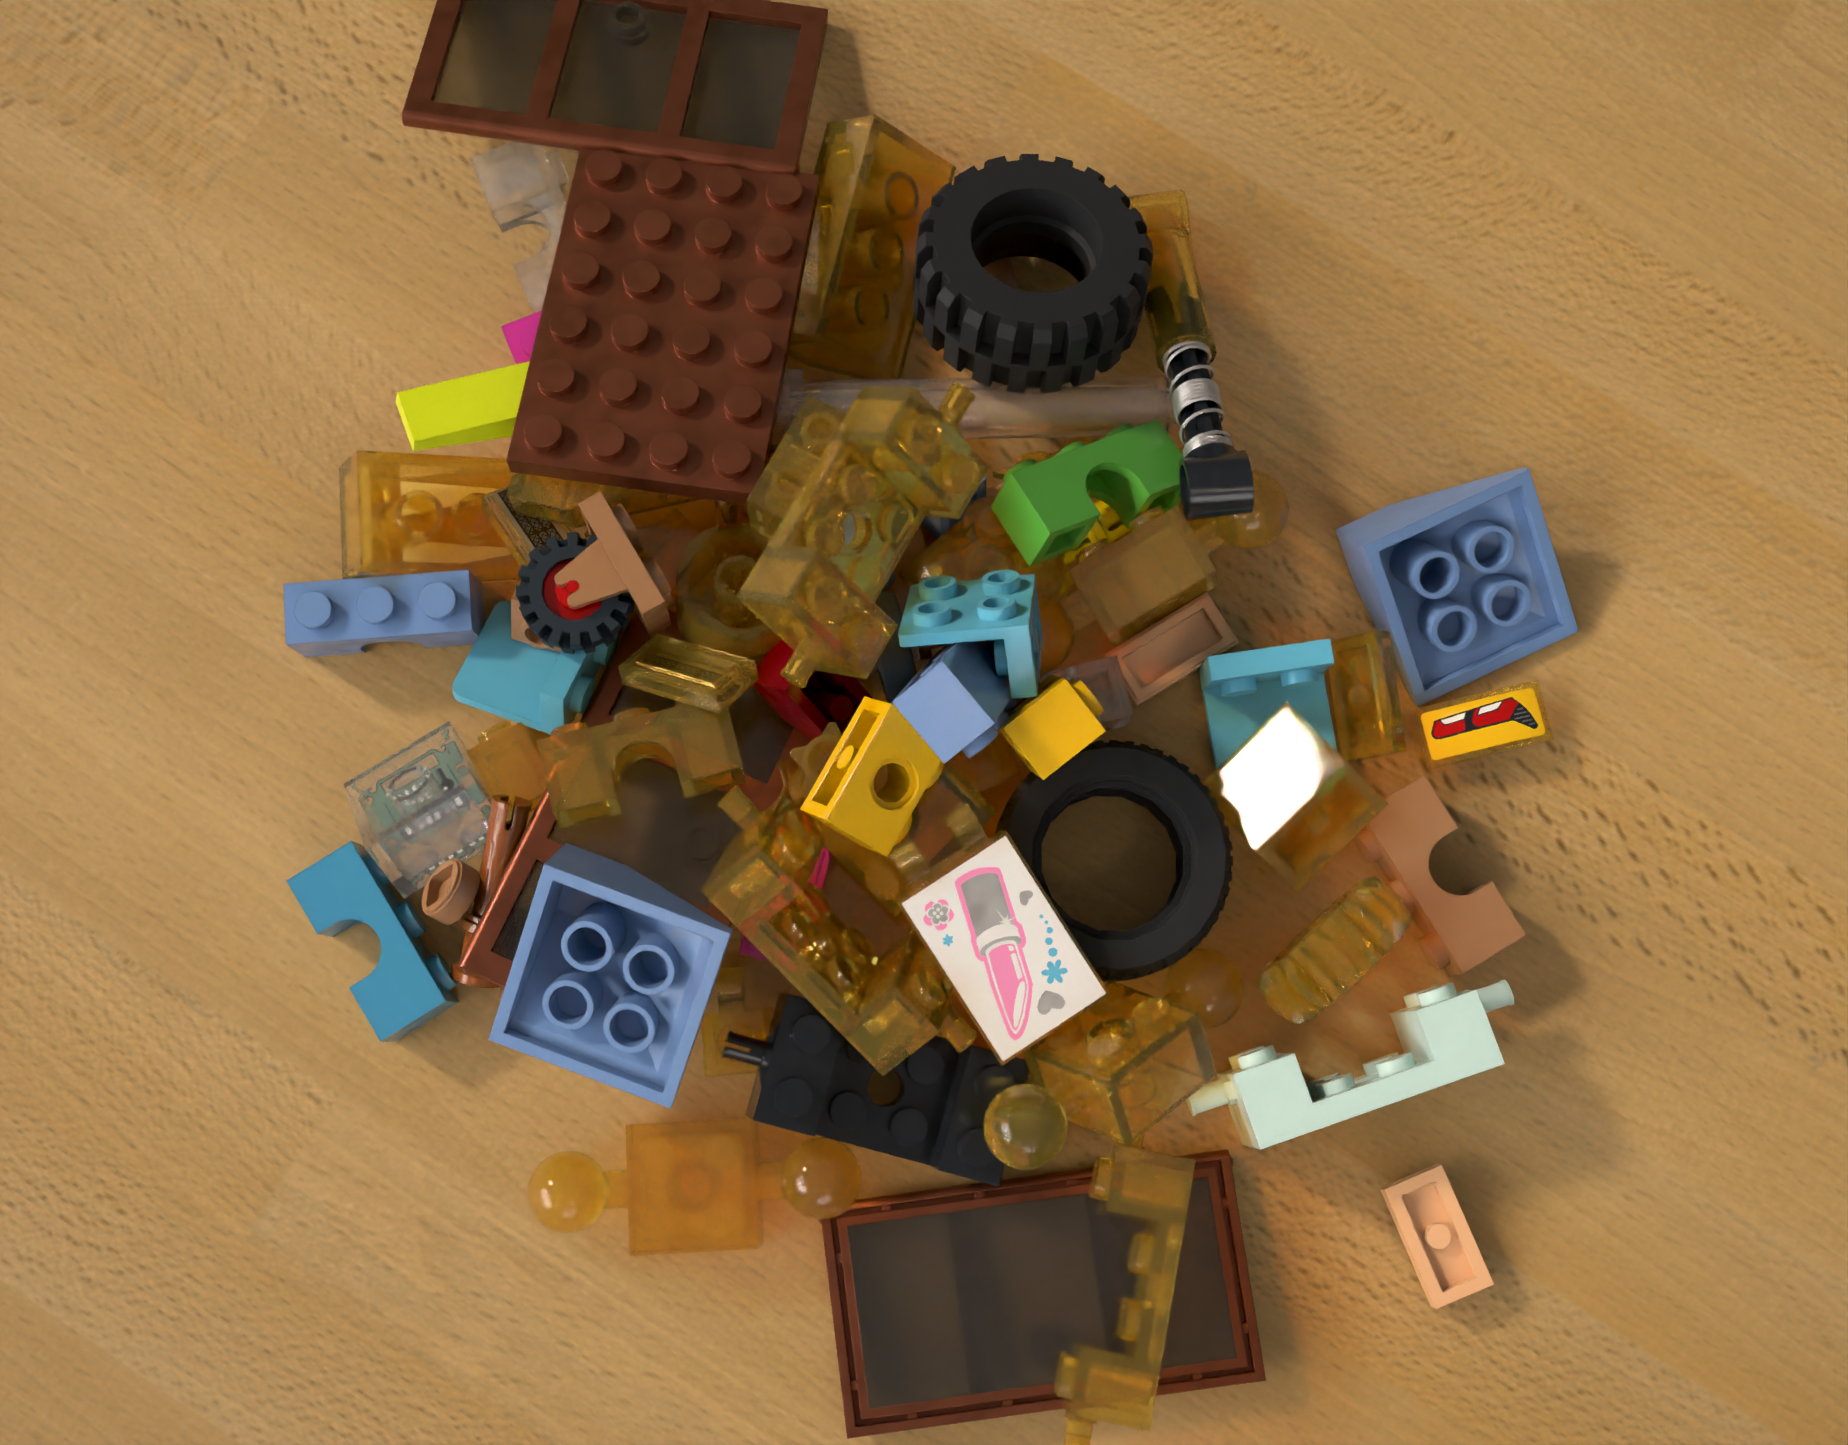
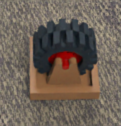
(585, 588)

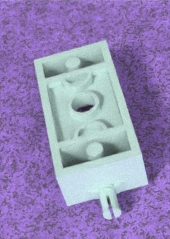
(1442, 1041)

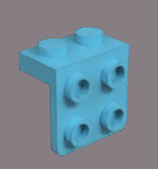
(524, 681)

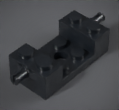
(818, 1086)

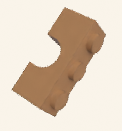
(1455, 928)

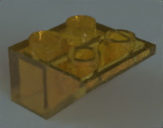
(1293, 796)

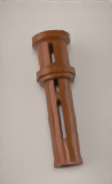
(498, 849)

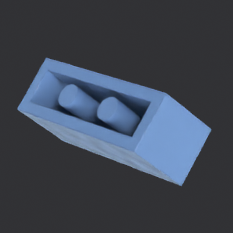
(957, 699)

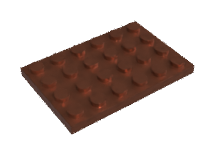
(665, 326)

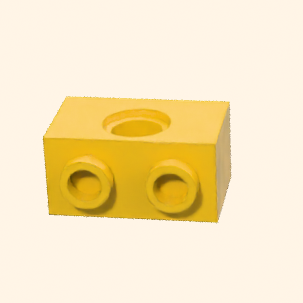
(1053, 725)
(845, 788)

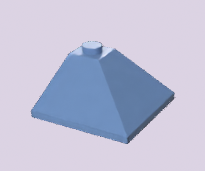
(1460, 581)
(610, 976)

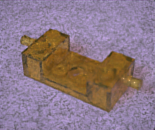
(889, 471)
(876, 1003)
(1110, 1382)

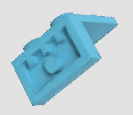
(994, 608)
(1251, 685)

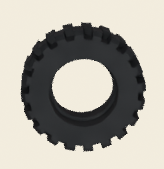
(1044, 214)

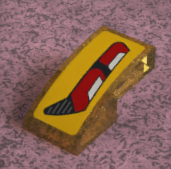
(1483, 724)

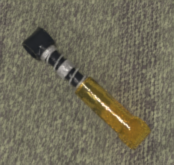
(1212, 474)

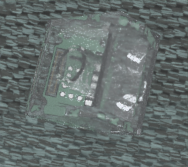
(421, 809)

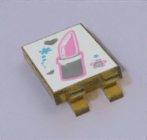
(996, 937)

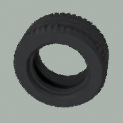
(1193, 827)

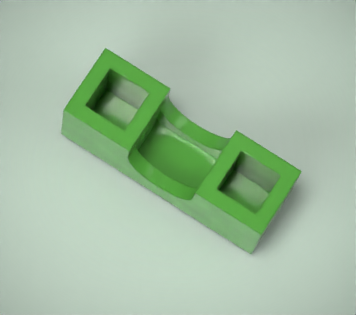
(1050, 504)

